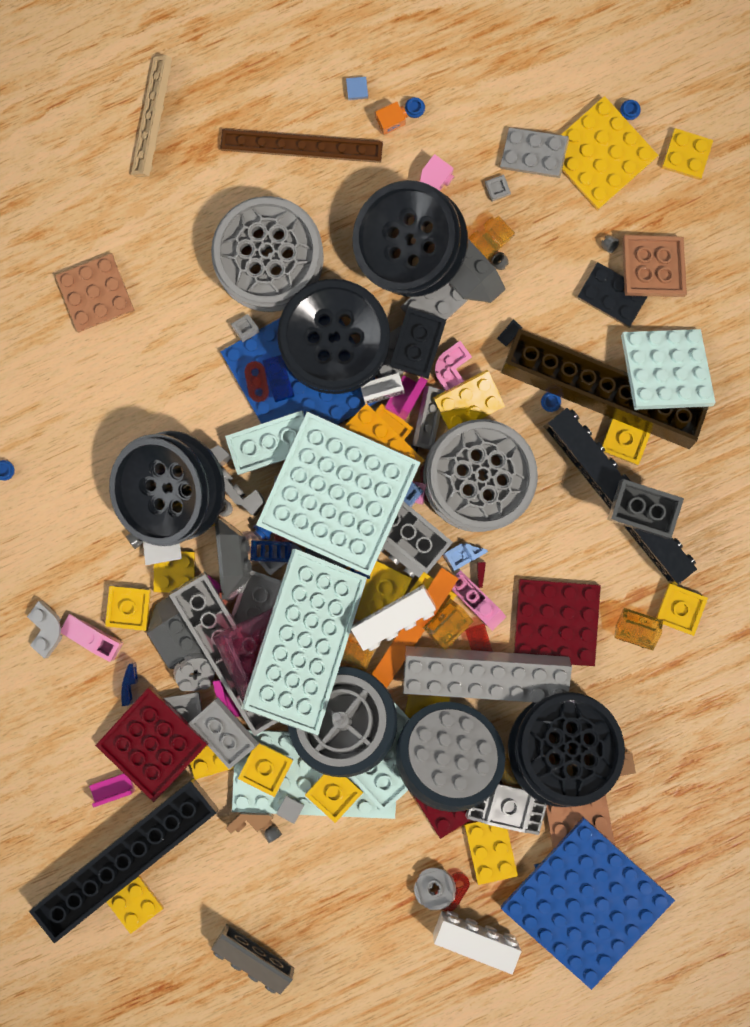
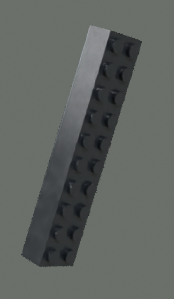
(604, 478)
(123, 860)

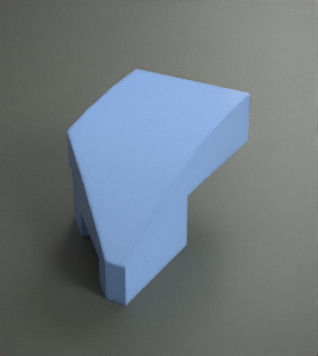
(462, 555)

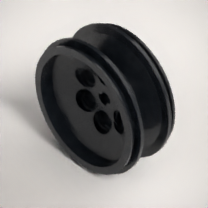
(391, 210)
(335, 300)
(140, 502)
(531, 748)

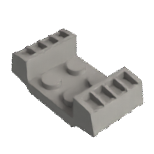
(252, 503)
(510, 809)

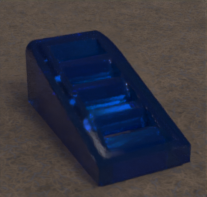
(288, 549)

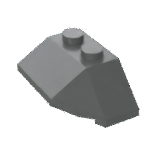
(477, 278)
(232, 559)
(171, 634)

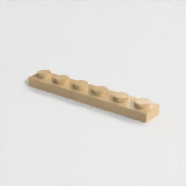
(151, 116)

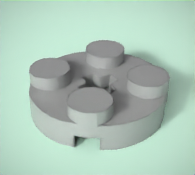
(198, 681)
(425, 883)

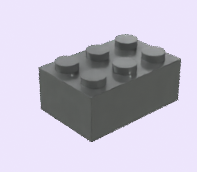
(645, 509)

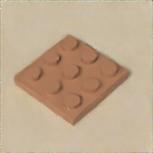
(654, 266)
(94, 293)
(563, 819)

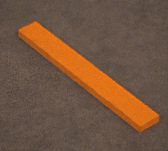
(395, 654)

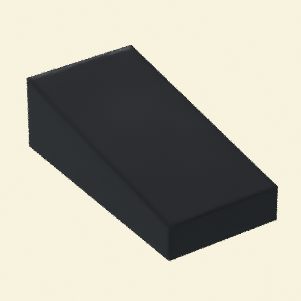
(509, 333)

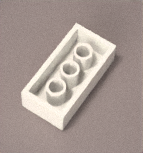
(394, 617)
(477, 942)

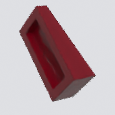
(480, 573)

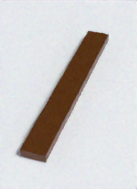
(301, 145)

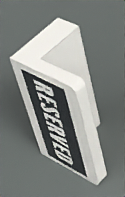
(382, 388)

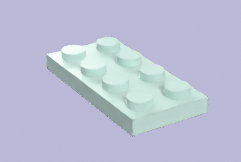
(264, 443)

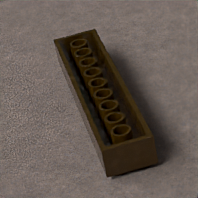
(596, 388)

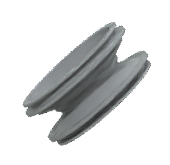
(235, 231)
(446, 486)

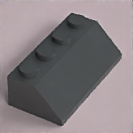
(253, 960)

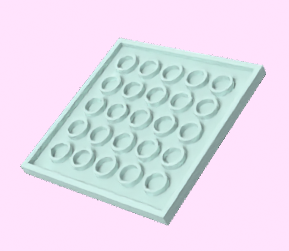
(338, 493)

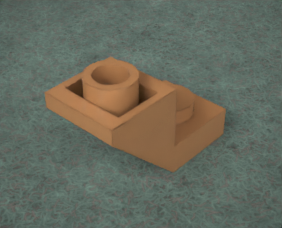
(256, 820)

